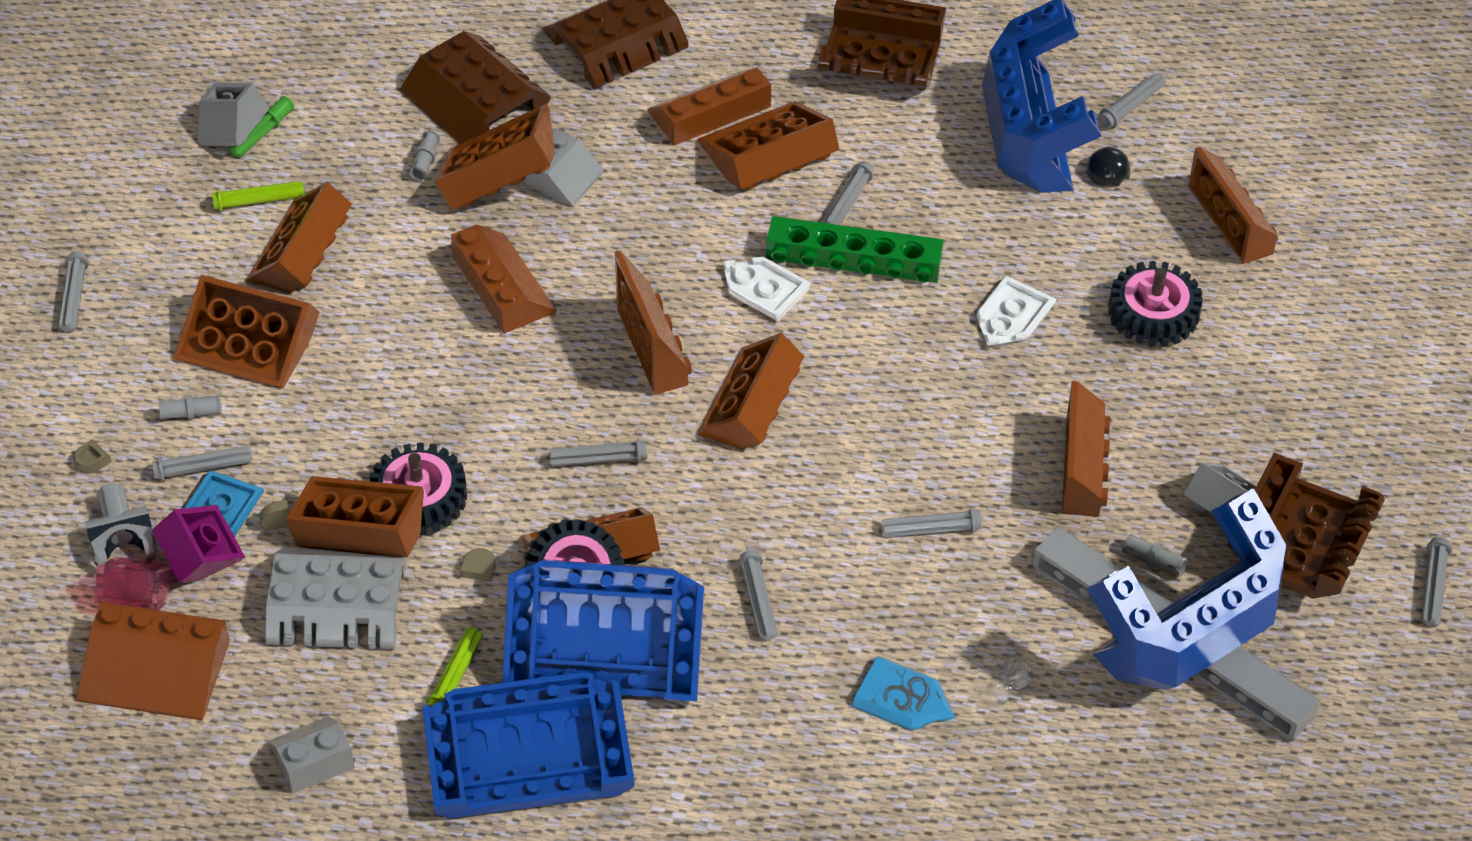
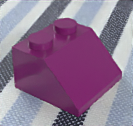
(197, 542)

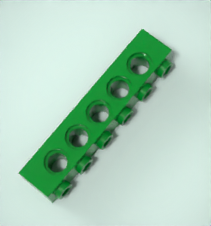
(854, 249)

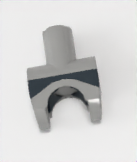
(119, 525)

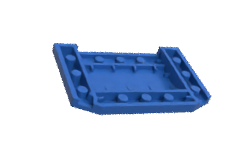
(606, 622)
(527, 745)

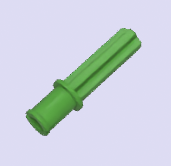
(270, 119)

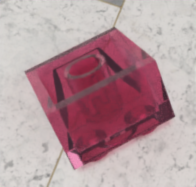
(133, 582)

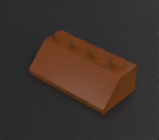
(713, 105)
(1231, 207)
(301, 239)
(500, 277)
(752, 393)
(1085, 453)
(357, 516)
(632, 530)

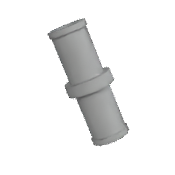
(424, 155)
(190, 407)
(1155, 555)

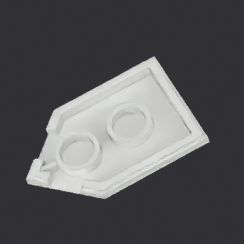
(764, 285)
(1012, 312)

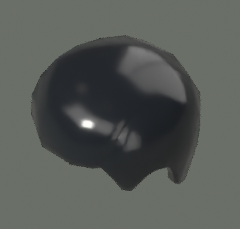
(1108, 167)

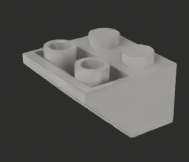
(229, 114)

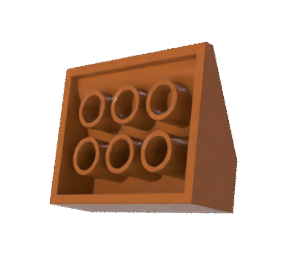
(771, 144)
(497, 158)
(649, 329)
(245, 331)
(152, 660)

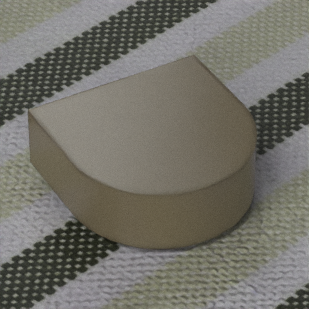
(90, 457)
(274, 515)
(478, 565)

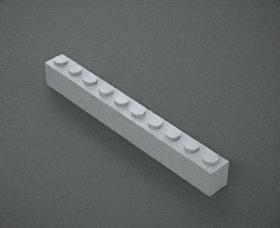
(1236, 675)

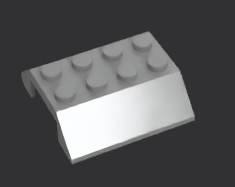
(332, 592)

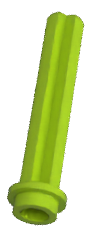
(257, 195)
(457, 665)

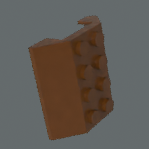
(620, 32)
(884, 40)
(468, 86)
(1317, 525)

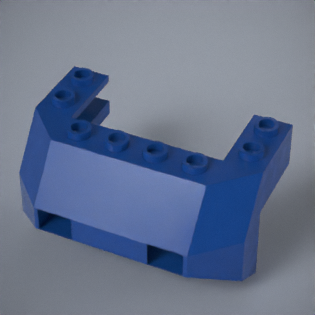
(1020, 103)
(1207, 622)

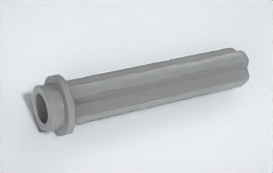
(1110, 116)
(860, 175)
(76, 266)
(598, 454)
(201, 462)
(932, 523)
(1438, 552)
(751, 564)

